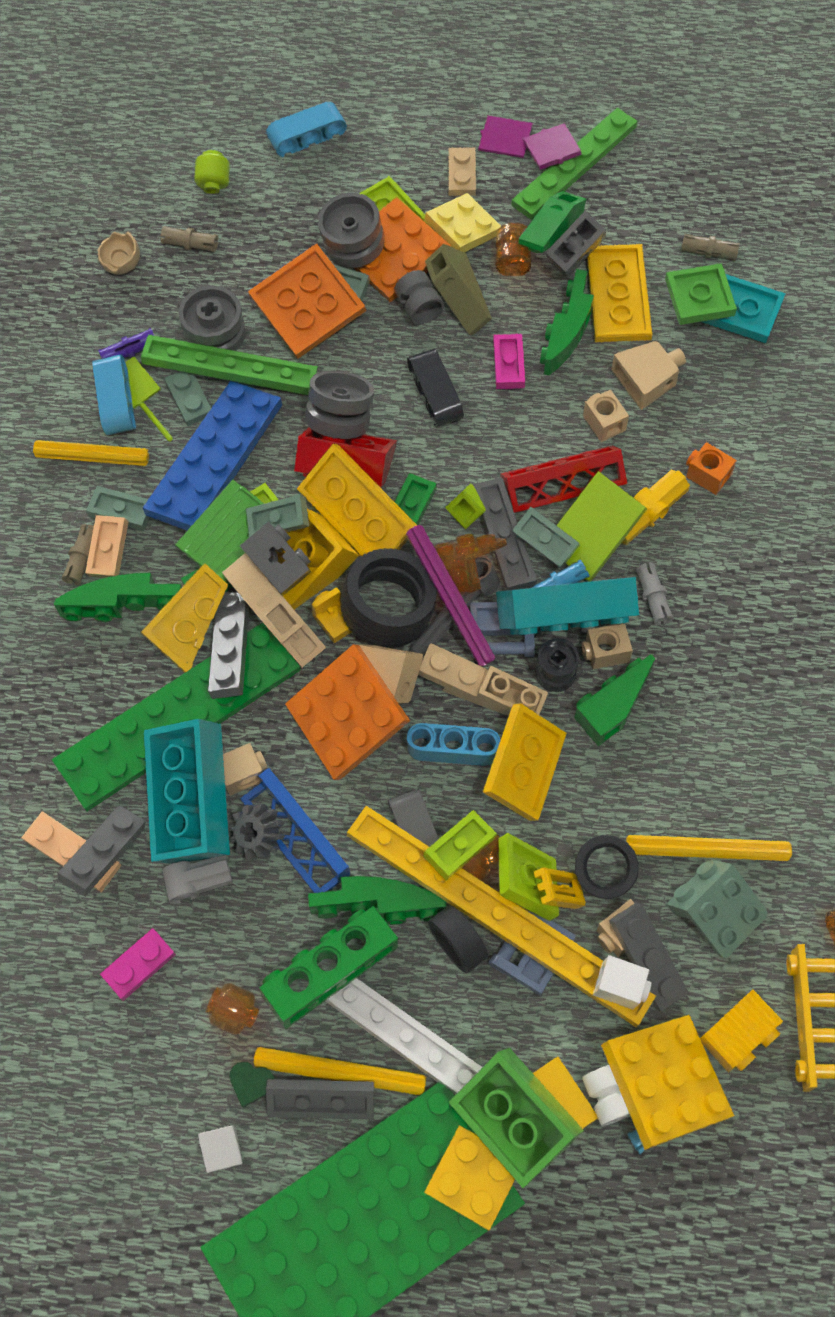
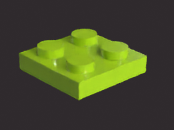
(517, 877)

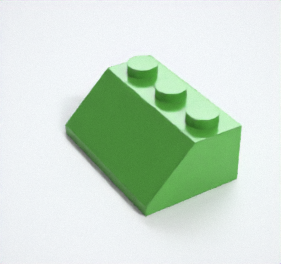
(515, 1116)

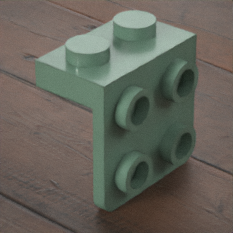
(719, 906)

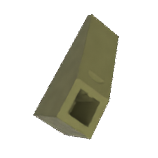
(459, 287)

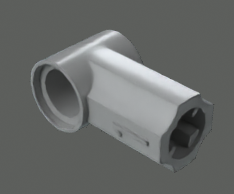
(189, 879)

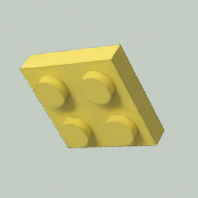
(462, 223)

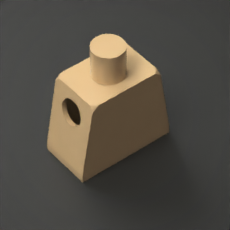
(647, 371)
(396, 668)

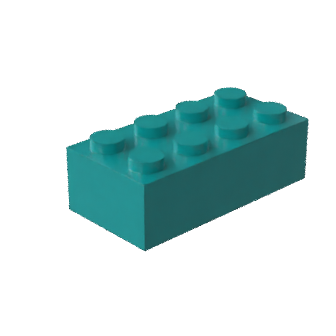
(572, 603)
(186, 792)

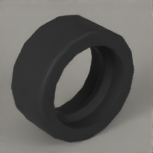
(582, 873)
(458, 939)

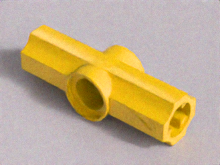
(658, 501)

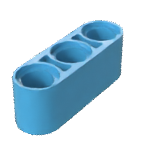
(305, 128)
(114, 395)
(439, 735)

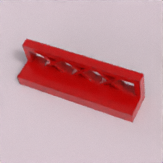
(556, 469)

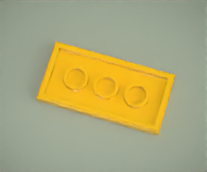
(619, 293)
(355, 503)

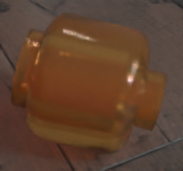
(232, 1008)

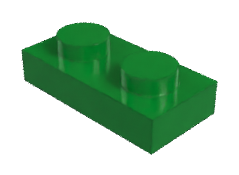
(416, 496)

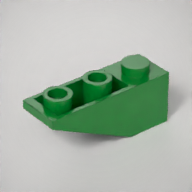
(552, 221)
(609, 709)

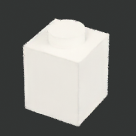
(622, 982)

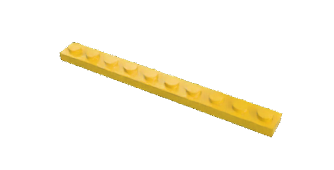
(489, 909)

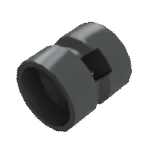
(419, 297)

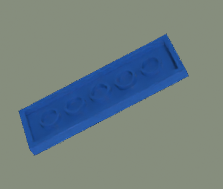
(213, 455)

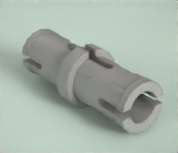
(654, 593)

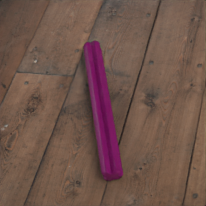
(450, 595)

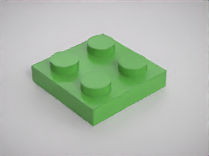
(700, 294)

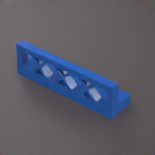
(307, 829)

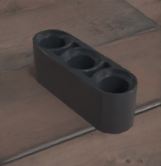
(436, 387)

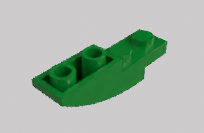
(567, 326)
(108, 596)
(392, 897)

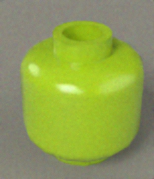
(212, 171)

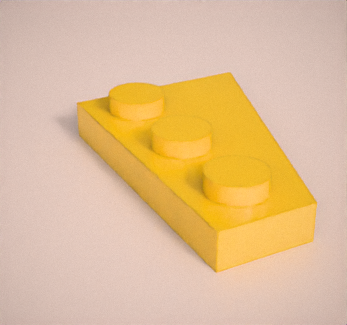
(185, 619)

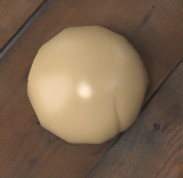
(119, 253)

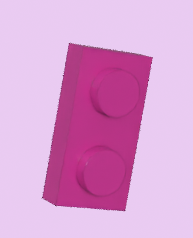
(509, 361)
(137, 964)

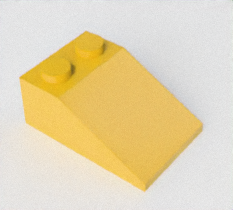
(328, 555)

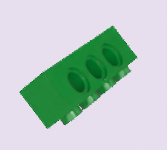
(292, 1005)

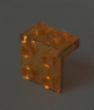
(461, 555)

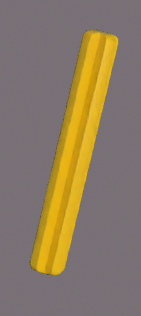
(91, 453)

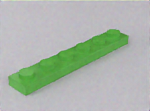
(562, 176)
(227, 364)

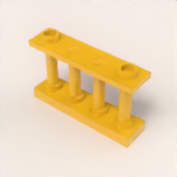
(798, 966)

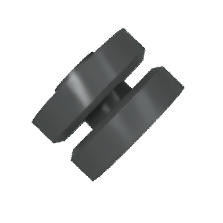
(351, 230)
(212, 318)
(339, 404)

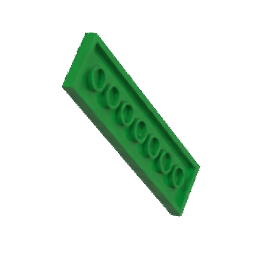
(116, 751)

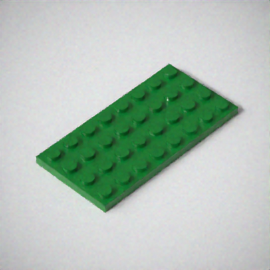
(352, 1225)

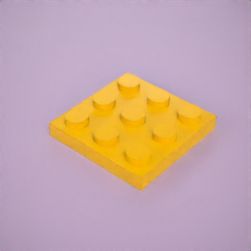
(667, 1081)

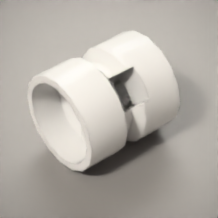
(610, 1104)

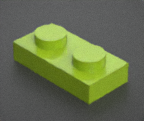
(459, 845)

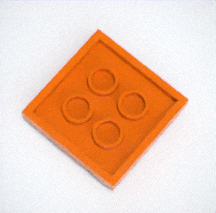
(405, 249)
(307, 301)
(347, 712)

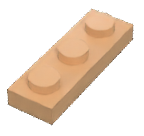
(60, 844)

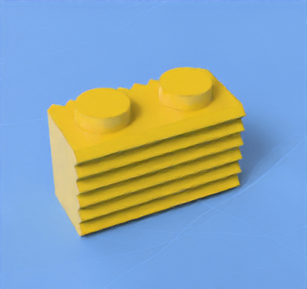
(741, 1032)

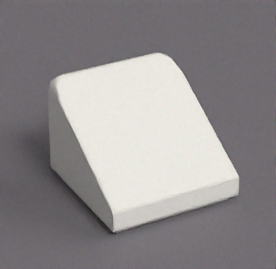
(220, 1148)

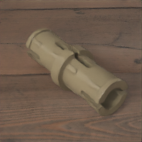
(189, 239)
(710, 247)
(78, 556)

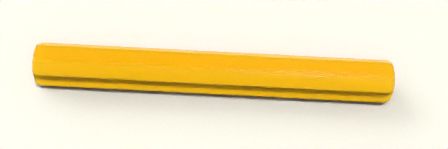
(710, 847)
(339, 1070)

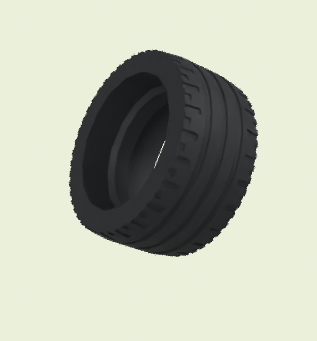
(397, 568)

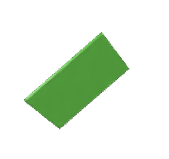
(220, 530)

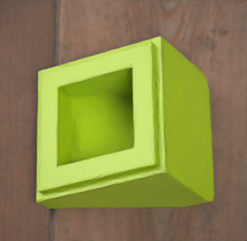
(466, 507)

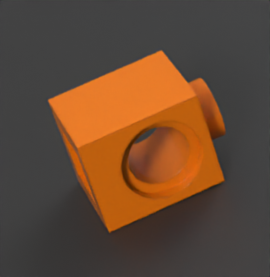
(714, 478)

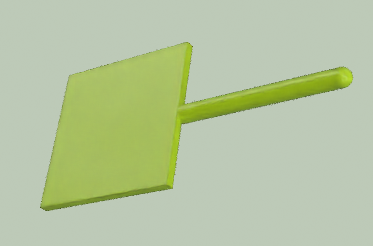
(142, 388)

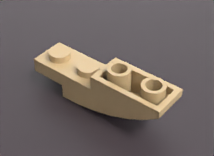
(274, 610)
(477, 684)

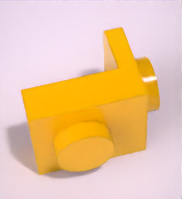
(328, 614)

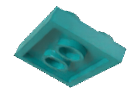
(755, 311)

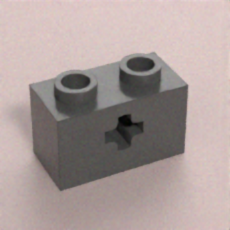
(576, 244)
(283, 575)

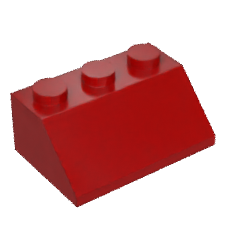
(369, 452)

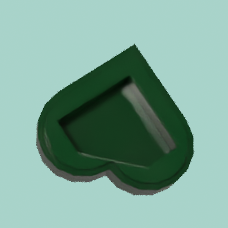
(249, 1082)

